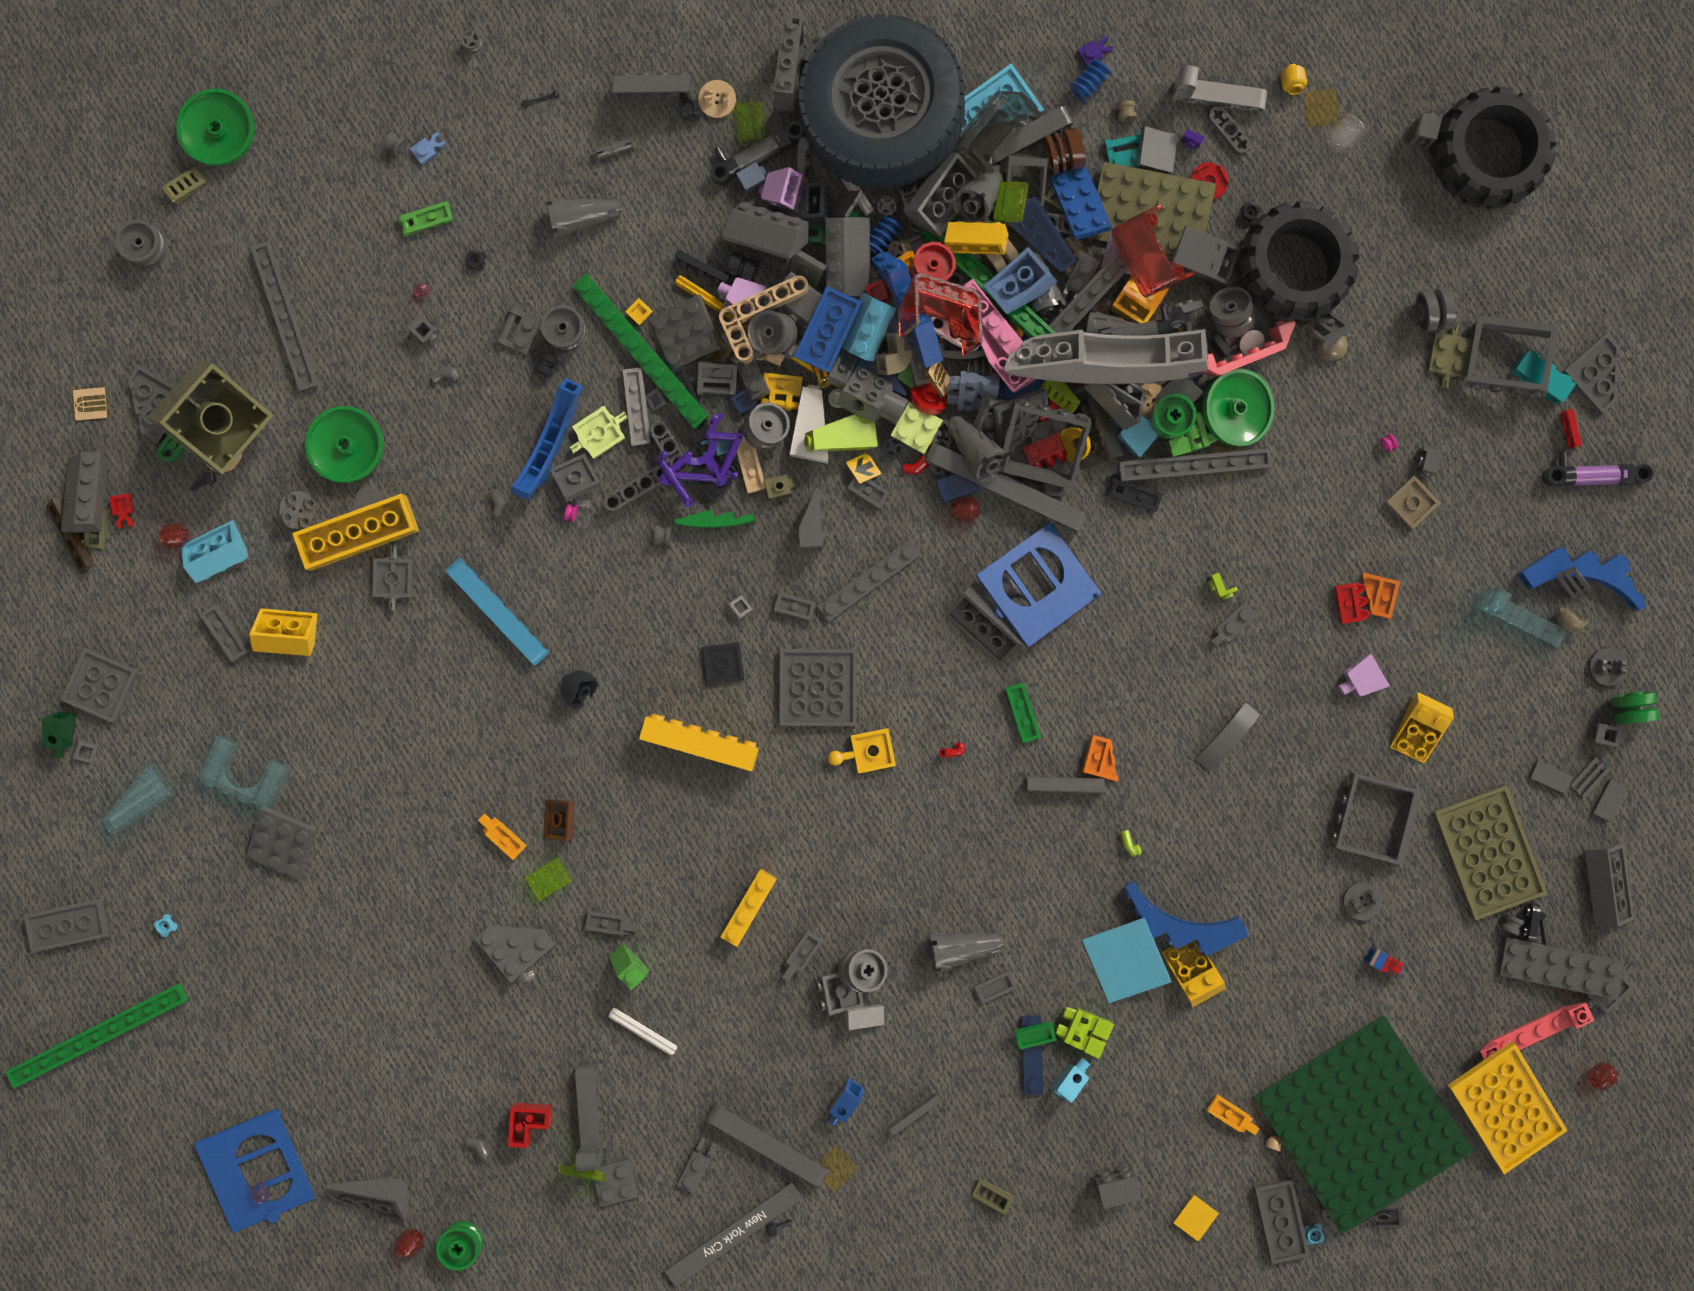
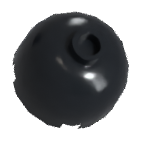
(576, 688)

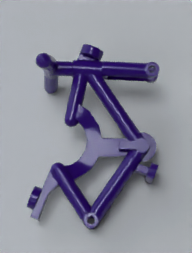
(717, 475)

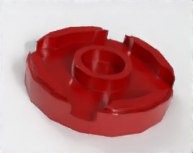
(1213, 174)
(927, 399)

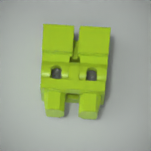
(1087, 1040)

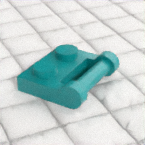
(1126, 157)

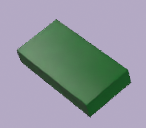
(1035, 1035)

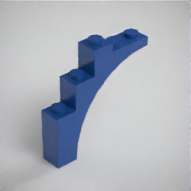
(897, 278)
(551, 440)
(1609, 573)
(1180, 932)

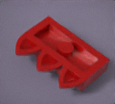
(1045, 451)
(1349, 603)

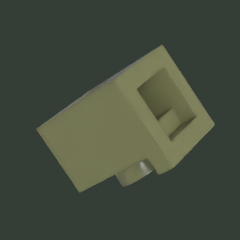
(773, 492)

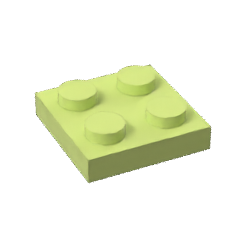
(916, 428)

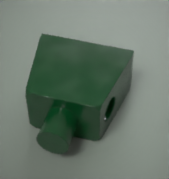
(58, 732)

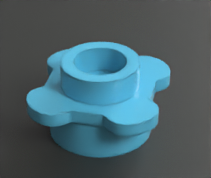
(164, 931)
(1318, 1237)

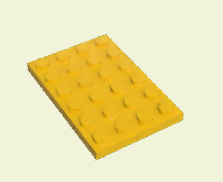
(1507, 1107)

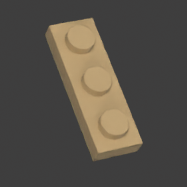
(750, 467)

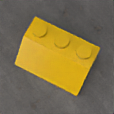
(284, 632)

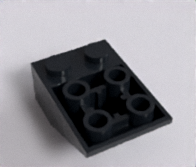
(811, 205)

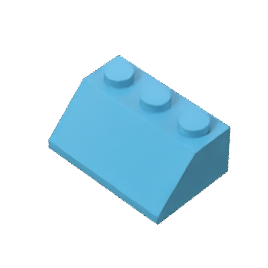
(869, 327)
(213, 552)

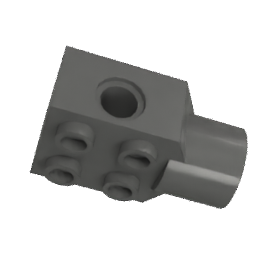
(871, 397)

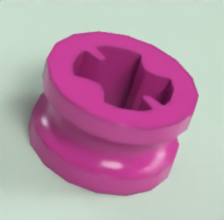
(1389, 442)
(571, 513)

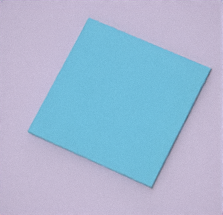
(1126, 960)

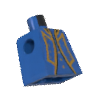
(845, 1102)

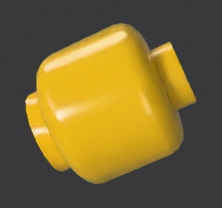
(1293, 79)

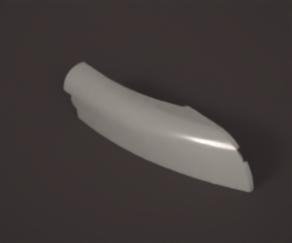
(1110, 358)

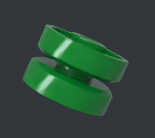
(1183, 412)
(1635, 707)
(459, 1245)

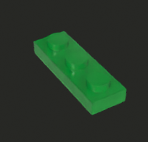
(1022, 712)

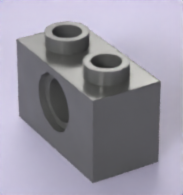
(1424, 130)

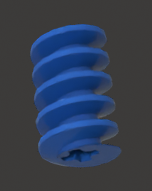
(1088, 80)
(883, 234)

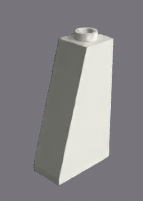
(809, 417)

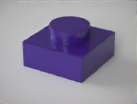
(1192, 139)

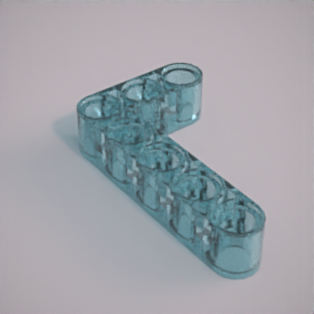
(1497, 604)

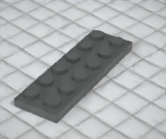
(1561, 968)

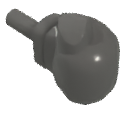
(1009, 587)

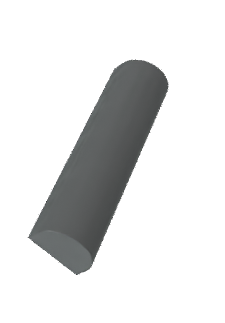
(1065, 785)

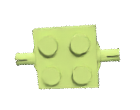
(598, 432)

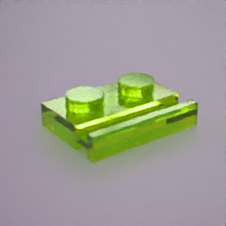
(750, 121)
(1011, 201)
(548, 878)
(594, 1175)

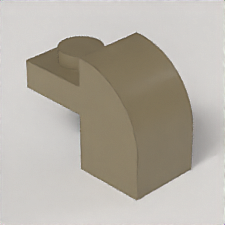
(896, 358)

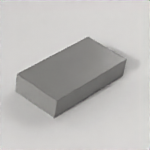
(864, 1017)

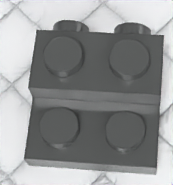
(835, 996)

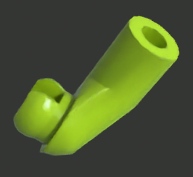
(1128, 844)

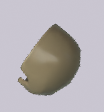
(1335, 351)
(1569, 620)

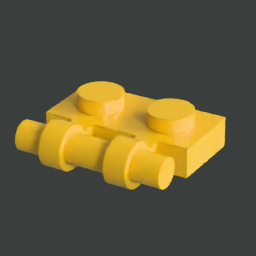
(783, 385)

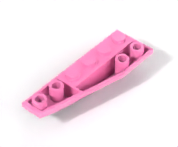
(999, 341)

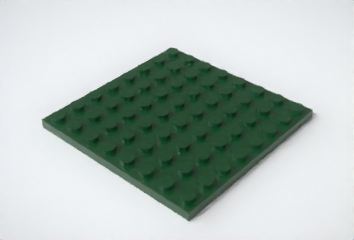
(1363, 1124)

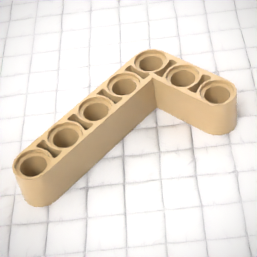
(753, 302)

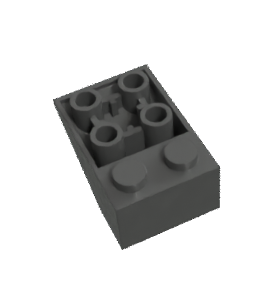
(1206, 256)
(810, 529)

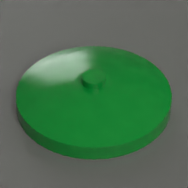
(215, 127)
(1238, 407)
(344, 444)

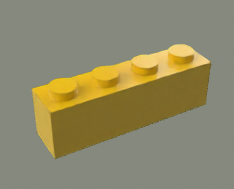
(748, 907)

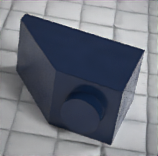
(954, 487)

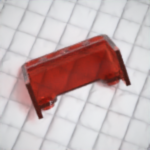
(1145, 254)
(945, 301)

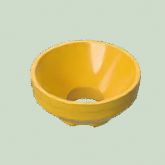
(1068, 437)

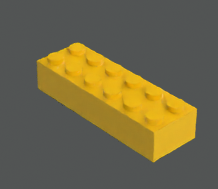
(355, 532)
(699, 743)

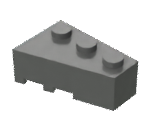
(1121, 401)

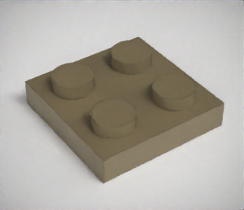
(1412, 502)

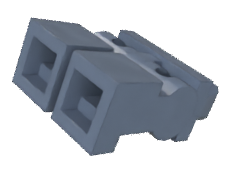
(972, 390)

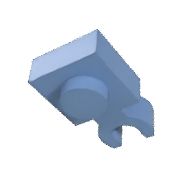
(426, 150)

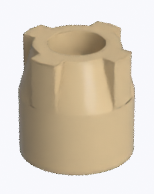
(775, 359)

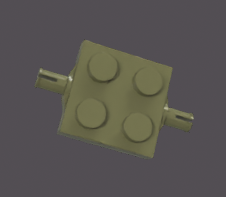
(1450, 355)

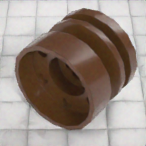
(1064, 151)

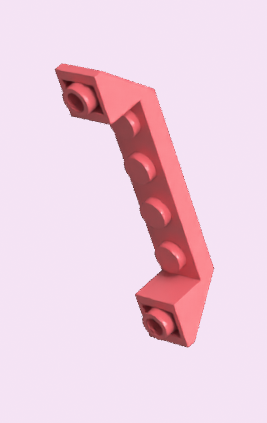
(1280, 335)
(1541, 1028)

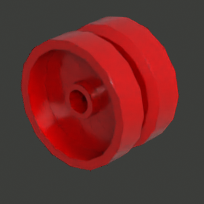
(934, 260)

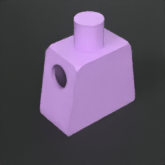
(781, 188)
(739, 291)
(1363, 677)

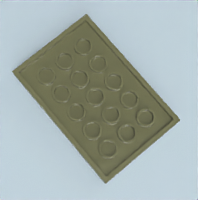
(1132, 190)
(1490, 852)

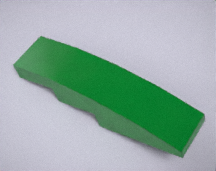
(708, 520)

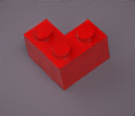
(524, 1118)

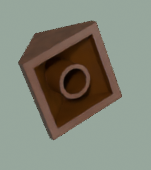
(559, 819)

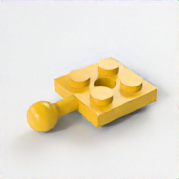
(864, 761)

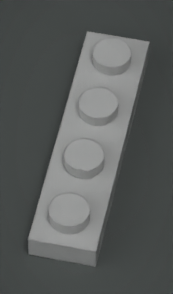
(637, 406)

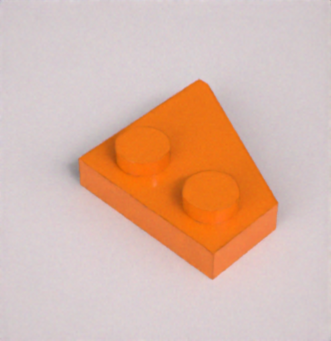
(1381, 594)
(1100, 759)

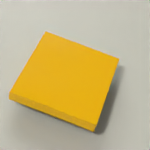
(1195, 1217)

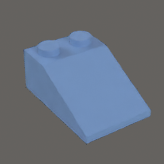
(1020, 282)

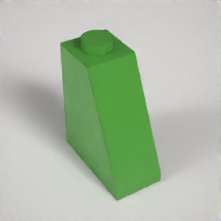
(628, 966)

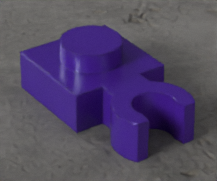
(1093, 51)

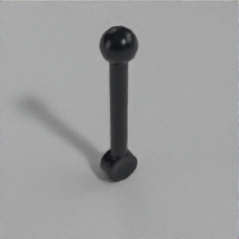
(525, 104)
(1542, 917)

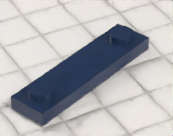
(1032, 1061)

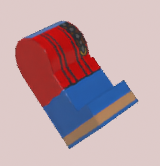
(1384, 962)

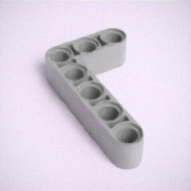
(1213, 93)

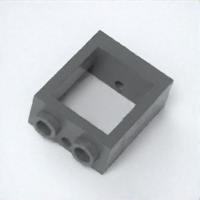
(1027, 160)

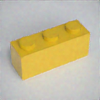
(976, 237)

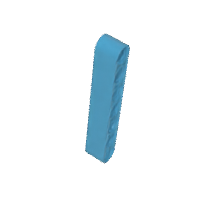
(496, 611)

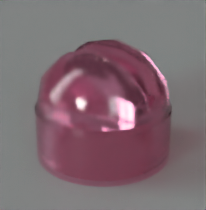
(421, 286)

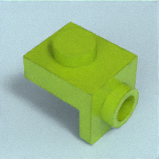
(1216, 585)

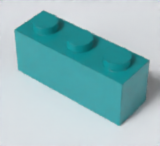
(1531, 369)

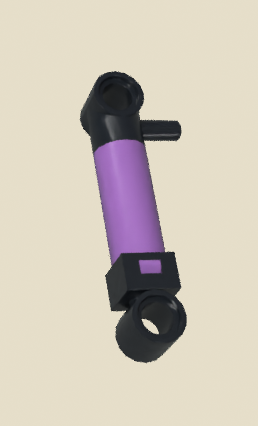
(1596, 475)

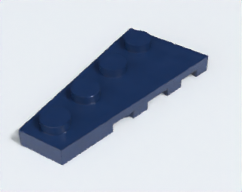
(1043, 235)

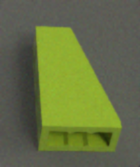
(842, 435)

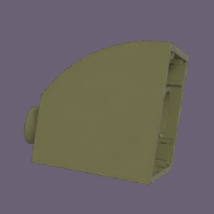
(210, 416)

